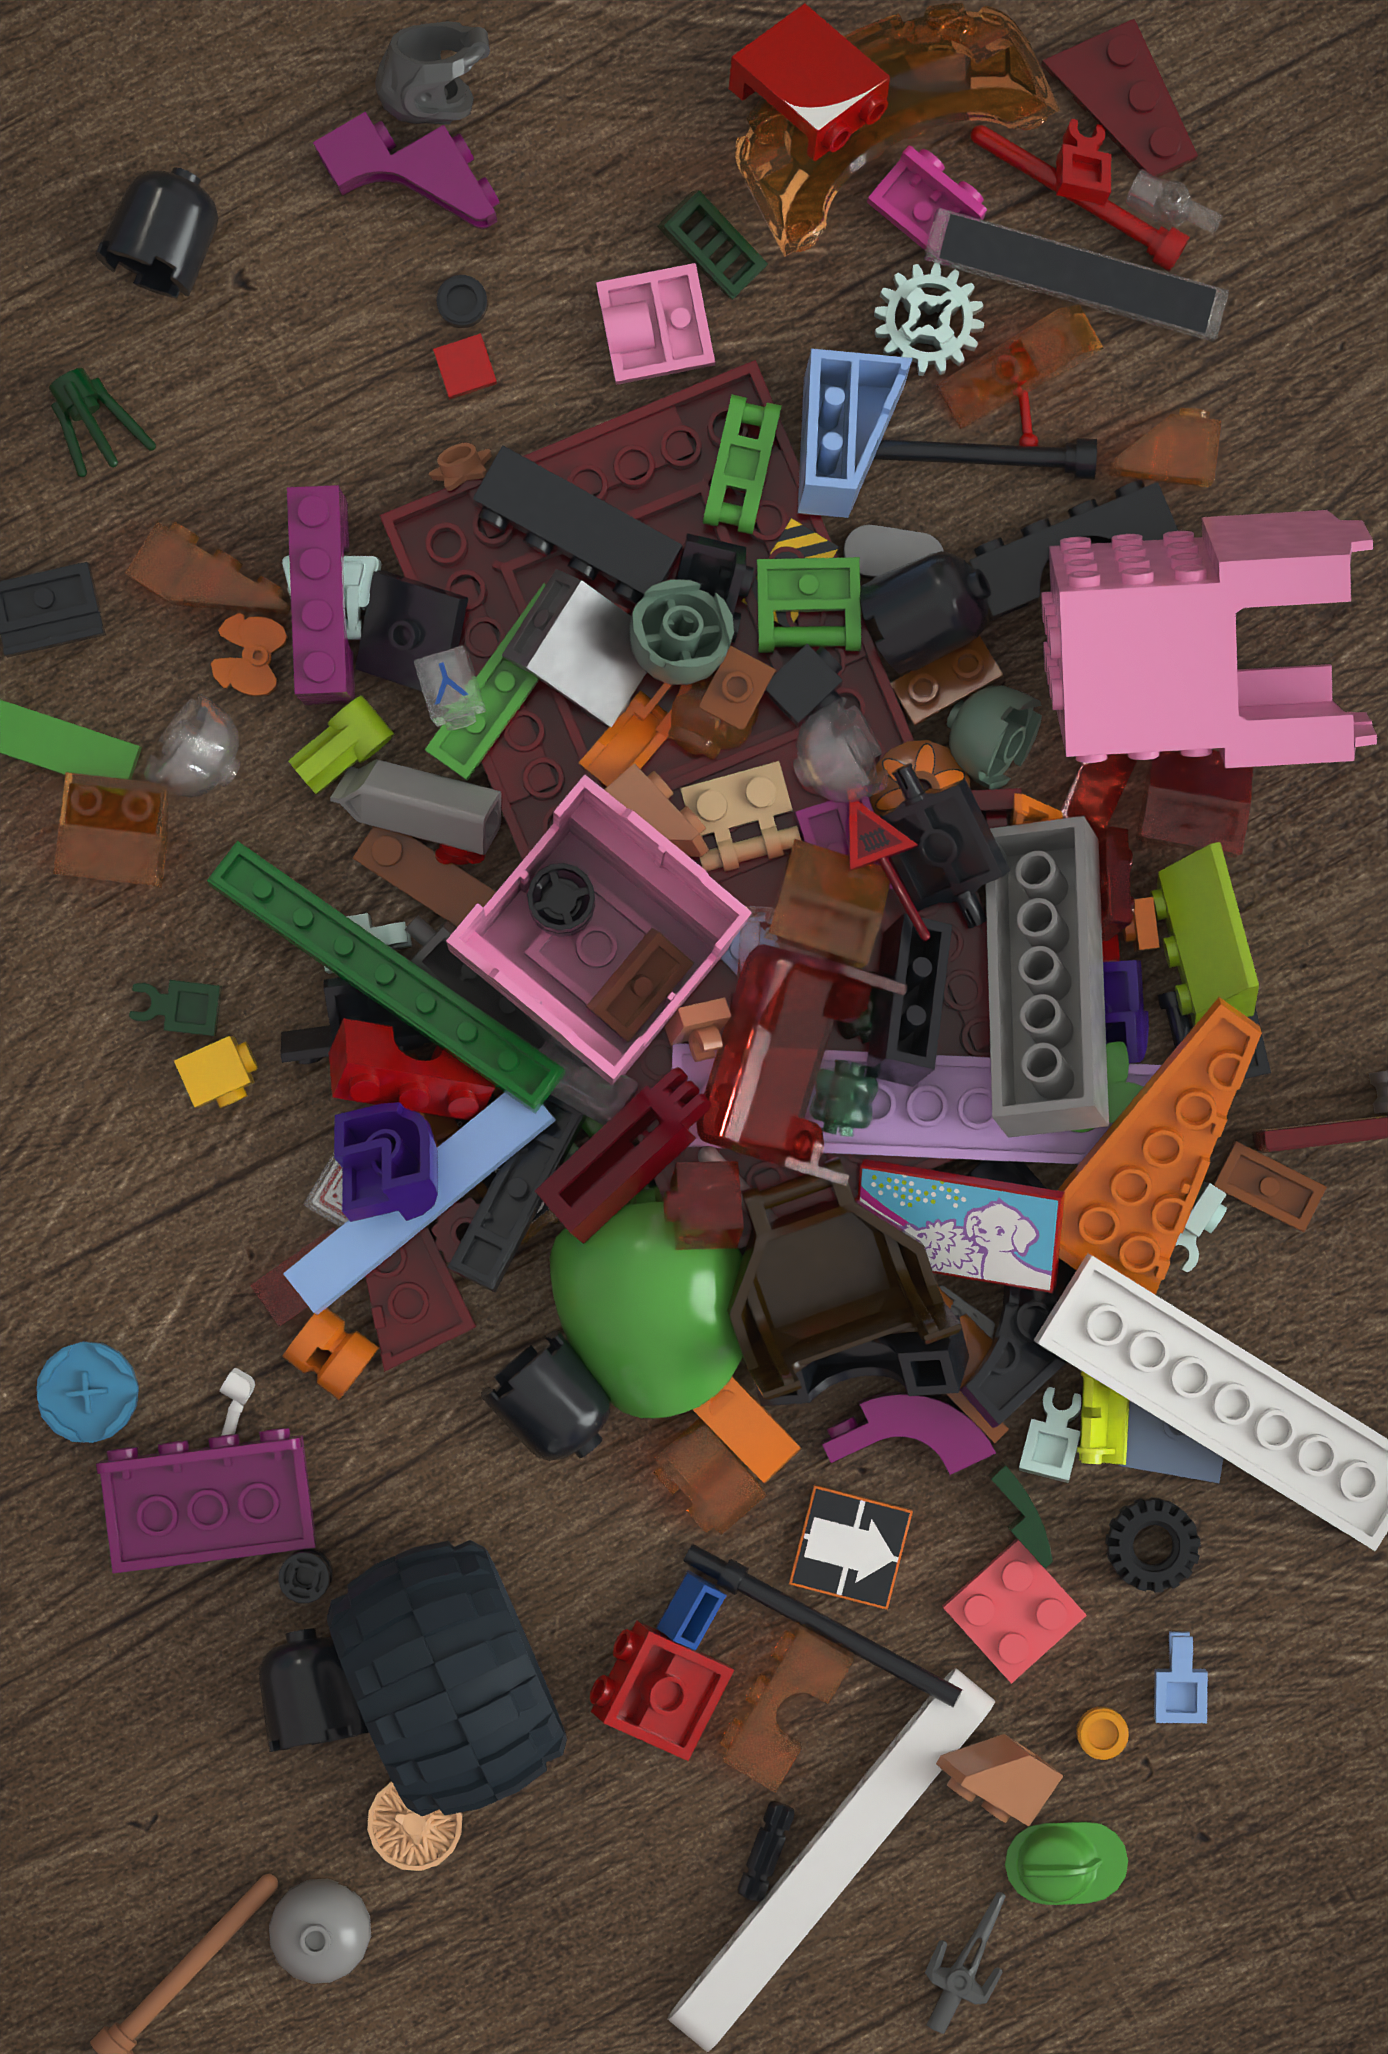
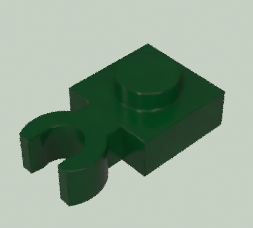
(186, 1007)

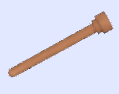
(121, 2037)

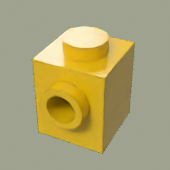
(218, 1072)

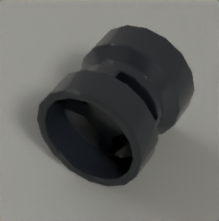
(312, 1569)

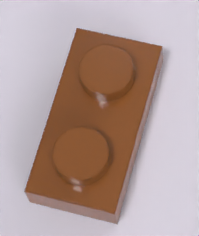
(1269, 1186)

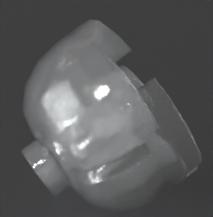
(196, 750)
(838, 754)

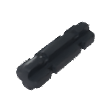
(766, 1851)

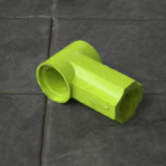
(350, 738)

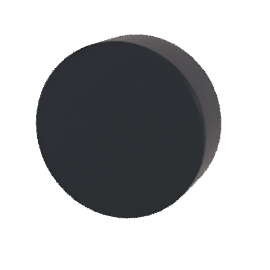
(462, 301)

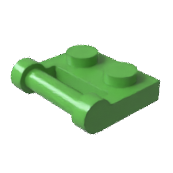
(808, 587)

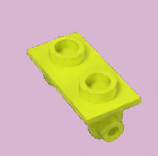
(1102, 1424)

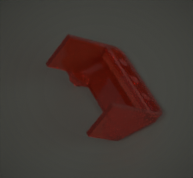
(774, 1052)

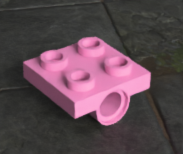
(655, 323)

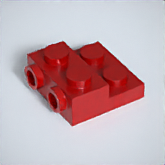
(659, 1690)

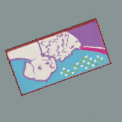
(971, 1223)

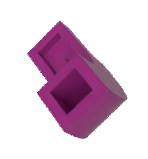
(918, 1417)

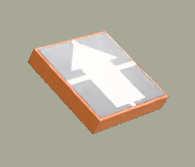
(850, 1547)

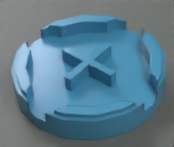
(87, 1392)

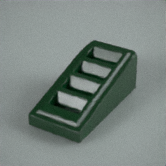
(712, 217)

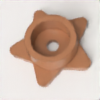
(460, 464)

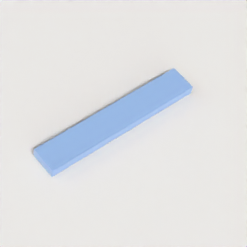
(462, 1164)

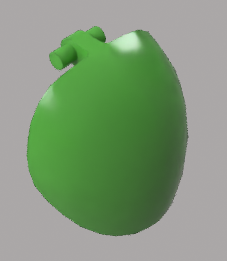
(647, 1314)

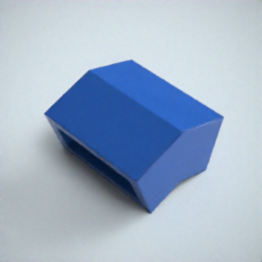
(691, 1610)

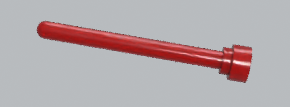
(1162, 244)

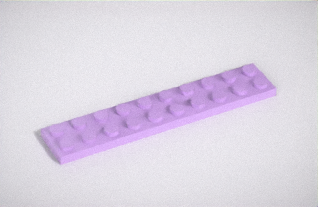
(936, 1118)

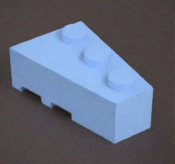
(843, 422)

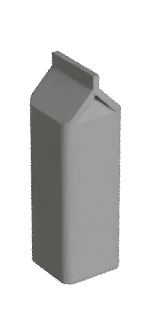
(421, 805)

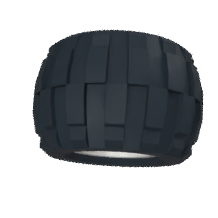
(445, 1678)

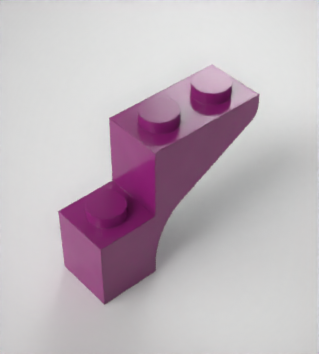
(429, 166)

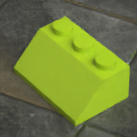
(1205, 934)

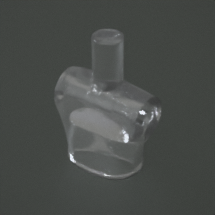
(1169, 203)

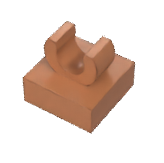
(699, 1026)

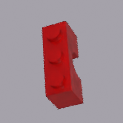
(374, 1071)

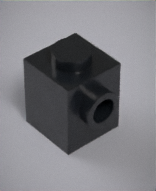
(805, 684)

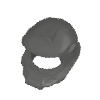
(422, 86)

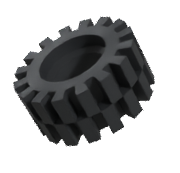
(1175, 1566)

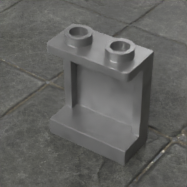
(579, 648)

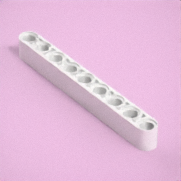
(828, 1864)

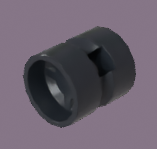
(561, 899)

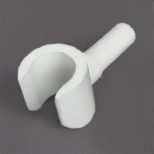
(239, 1388)

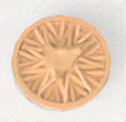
(408, 1838)

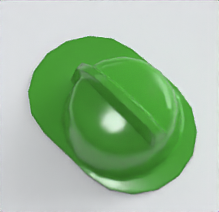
(1066, 1863)

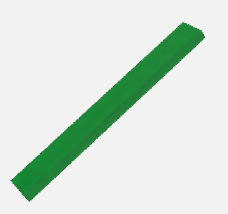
(386, 977)

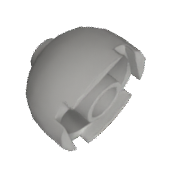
(319, 1931)

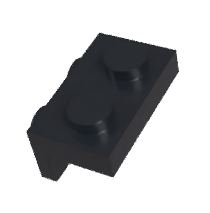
(719, 570)

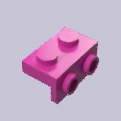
(917, 190)

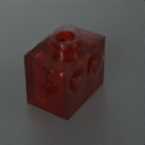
(705, 1205)

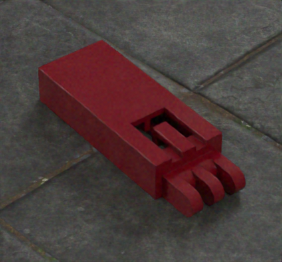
(610, 1168)

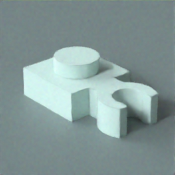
(1050, 1444)

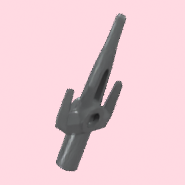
(959, 1980)

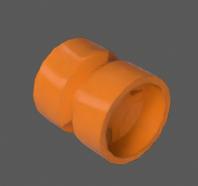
(336, 1369)

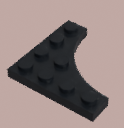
(1015, 1362)

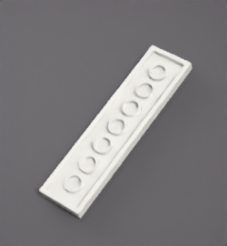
(1222, 1398)

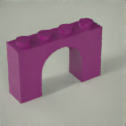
(319, 633)

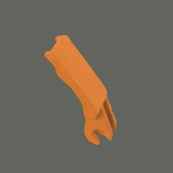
(631, 739)

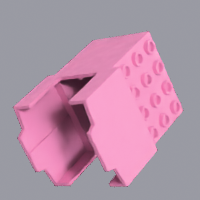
(1149, 645)
(637, 886)

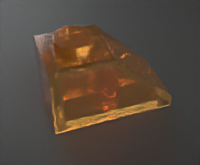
(1174, 451)

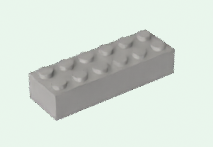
(1047, 980)

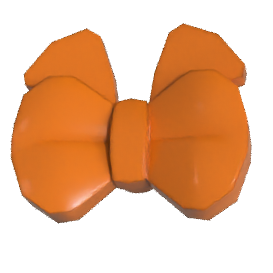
(252, 672)

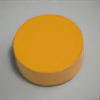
(1102, 1733)

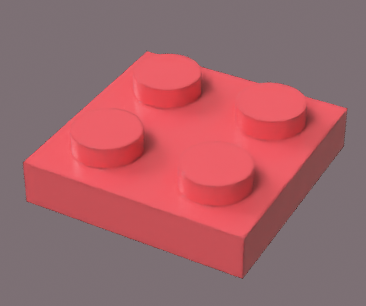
(1014, 1610)

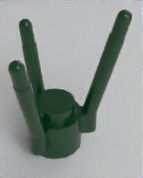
(78, 398)

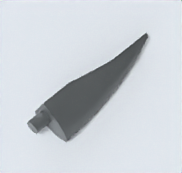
(452, 972)

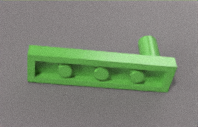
(63, 745)

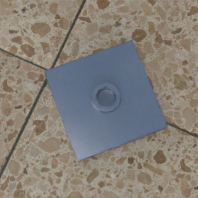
(1165, 1450)

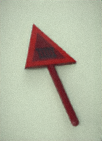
(874, 841)

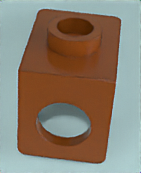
(737, 688)

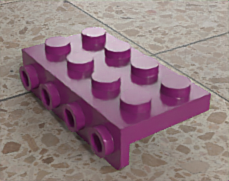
(207, 1501)

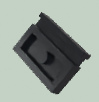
(49, 609)

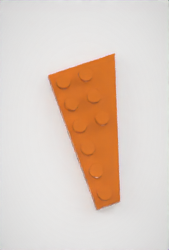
(1148, 1167)

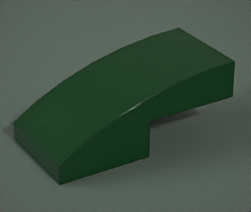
(1028, 1525)

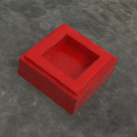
(465, 366)

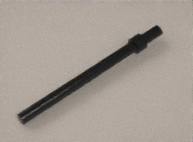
(735, 1578)

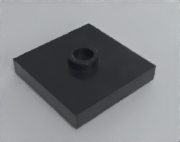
(406, 624)

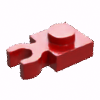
(1081, 168)

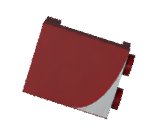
(812, 79)

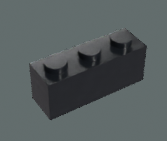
(908, 1025)

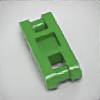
(742, 464)

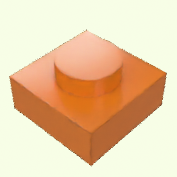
(1143, 926)

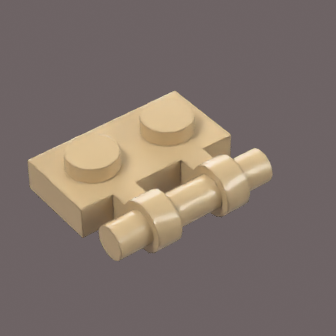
(737, 801)

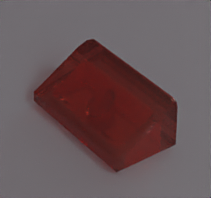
(1097, 790)

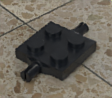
(953, 847)

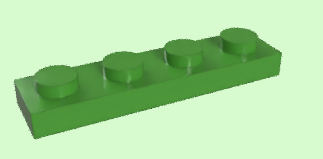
(503, 692)

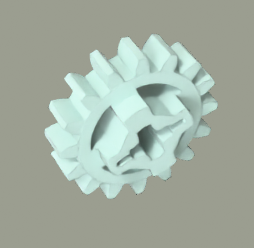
(916, 300)

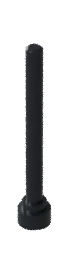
(1076, 458)

